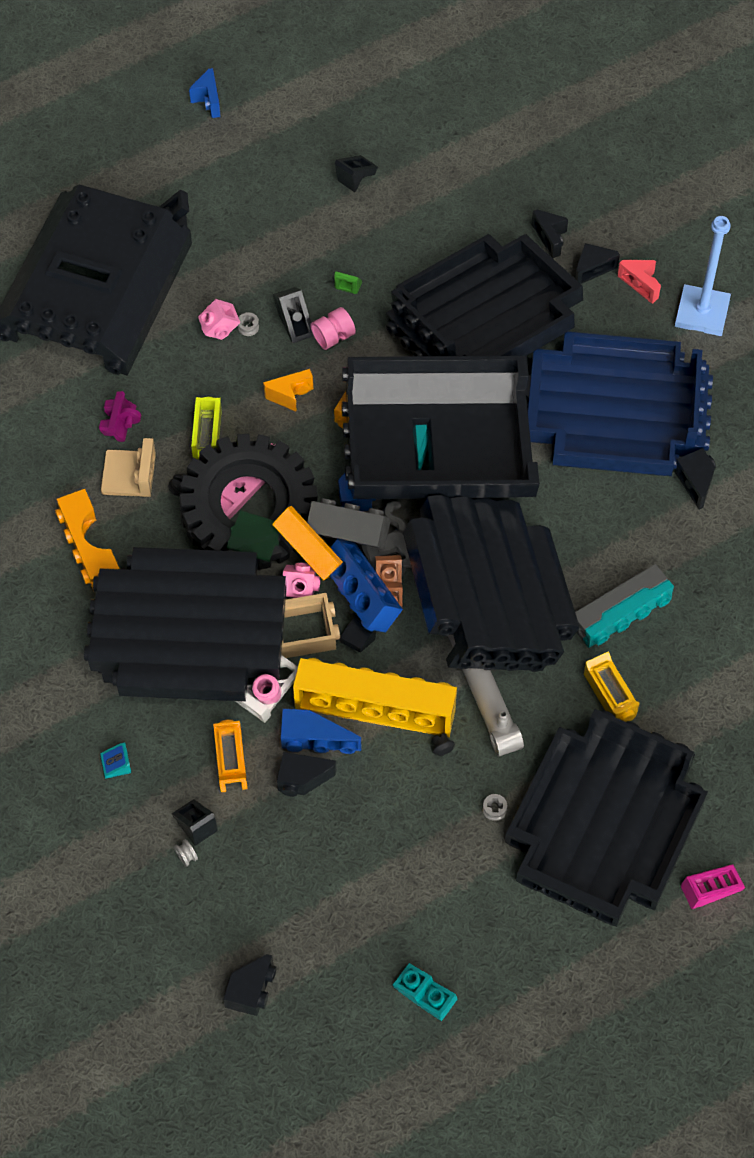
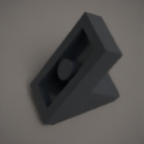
(353, 169)
(178, 206)
(549, 229)

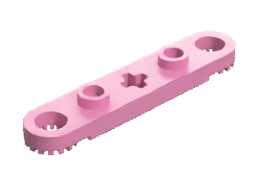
(232, 501)

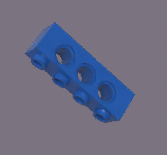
(364, 588)

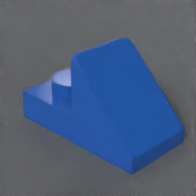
(205, 91)

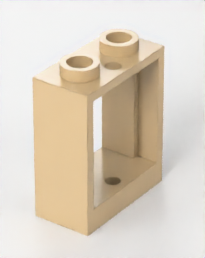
(308, 605)

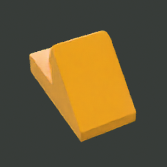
(285, 388)

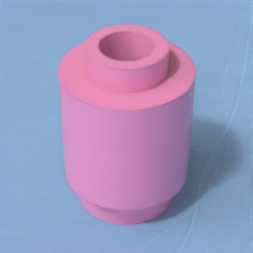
(261, 684)

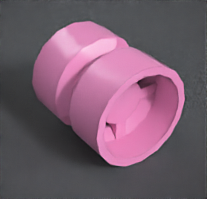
(331, 329)

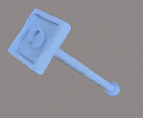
(702, 307)

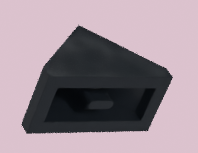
(595, 262)
(196, 821)

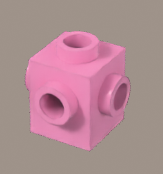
(218, 319)
(301, 580)

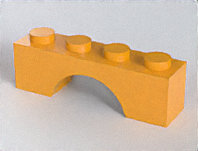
(78, 516)

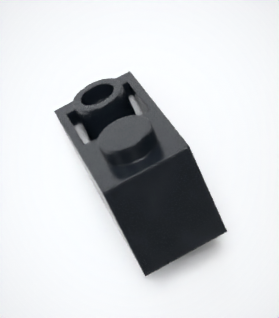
(248, 986)

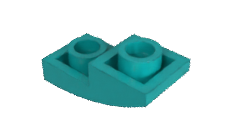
(425, 992)

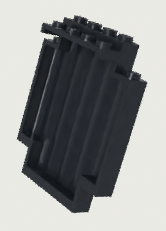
(485, 302)
(490, 584)
(186, 624)
(606, 817)

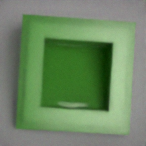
(347, 282)

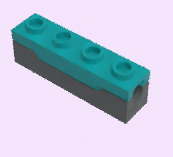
(623, 605)

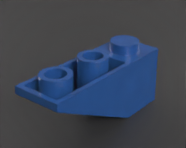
(311, 731)

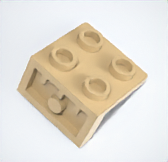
(129, 471)

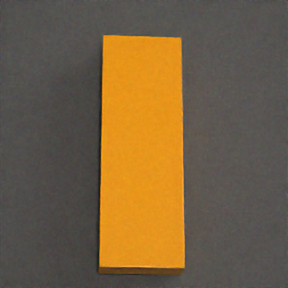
(307, 543)

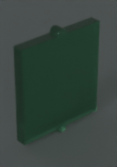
(254, 534)

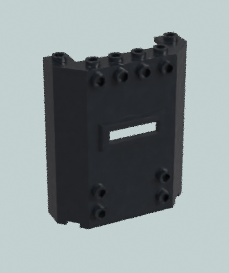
(110, 235)
(472, 420)

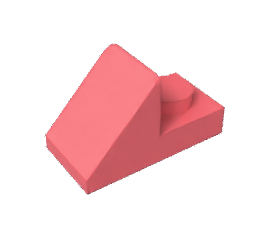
(638, 276)

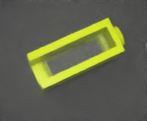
(206, 424)

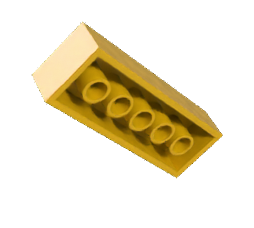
(375, 697)

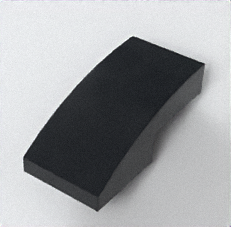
(357, 636)

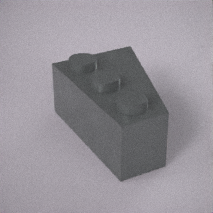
(349, 523)

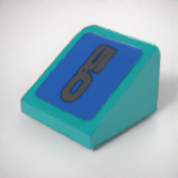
(115, 761)

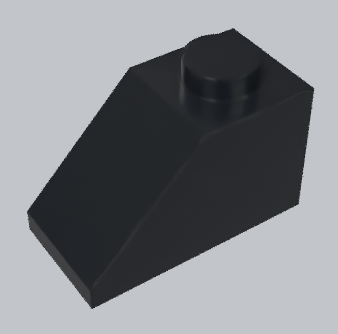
(293, 313)
(696, 475)
(303, 773)

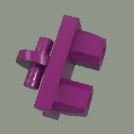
(122, 414)

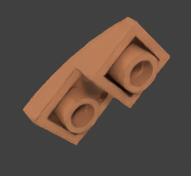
(390, 571)

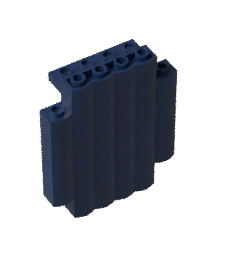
(619, 403)

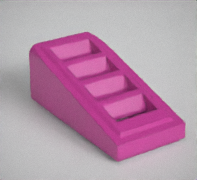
(696, 892)

